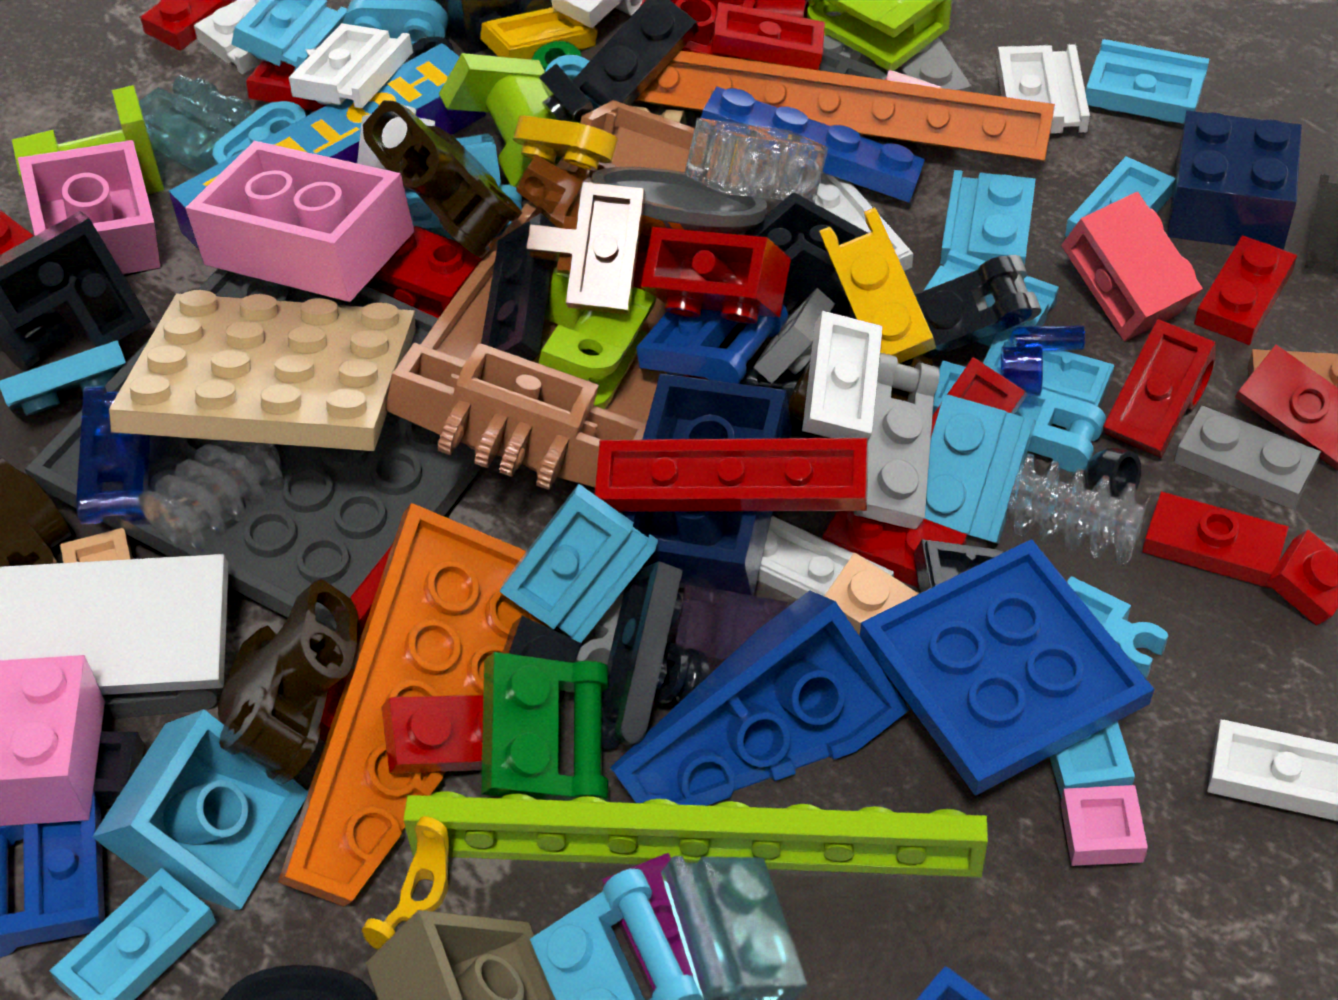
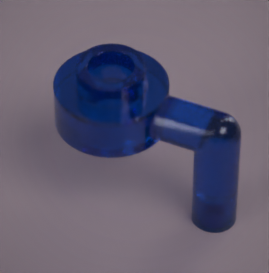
(1024, 359)

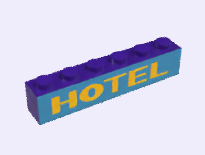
(337, 128)

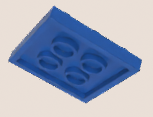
(1005, 665)

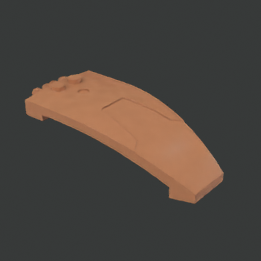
(516, 404)

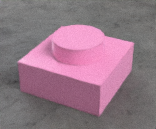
(1103, 825)

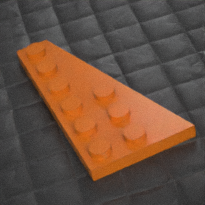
(423, 637)

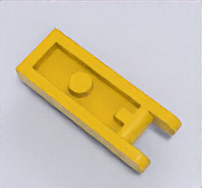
(880, 289)

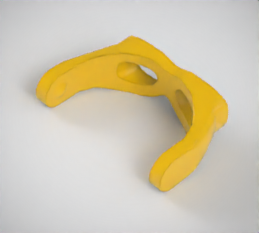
(428, 863)

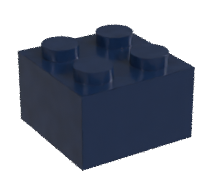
(1235, 179)

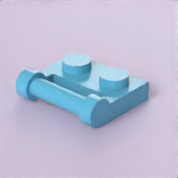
(585, 957)

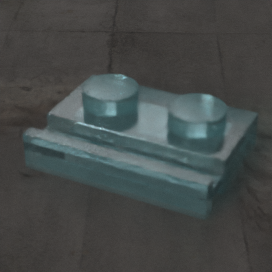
(733, 929)

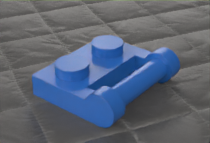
(691, 345)
(59, 881)

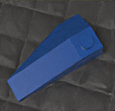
(774, 705)

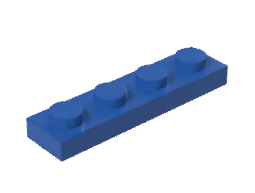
(850, 157)

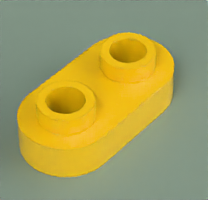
(576, 142)

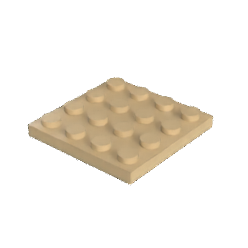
(266, 371)

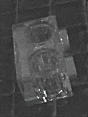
(755, 160)

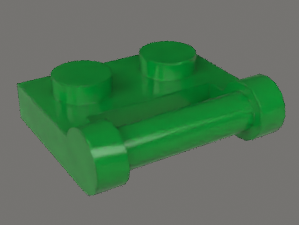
(523, 727)

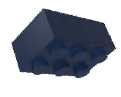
(712, 546)

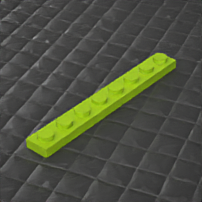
(634, 833)

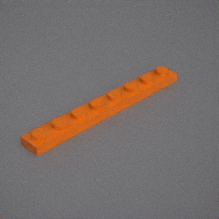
(865, 104)

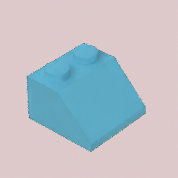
(200, 813)

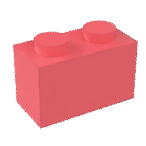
(1131, 265)

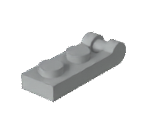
(900, 443)

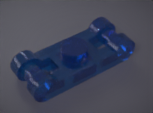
(109, 458)

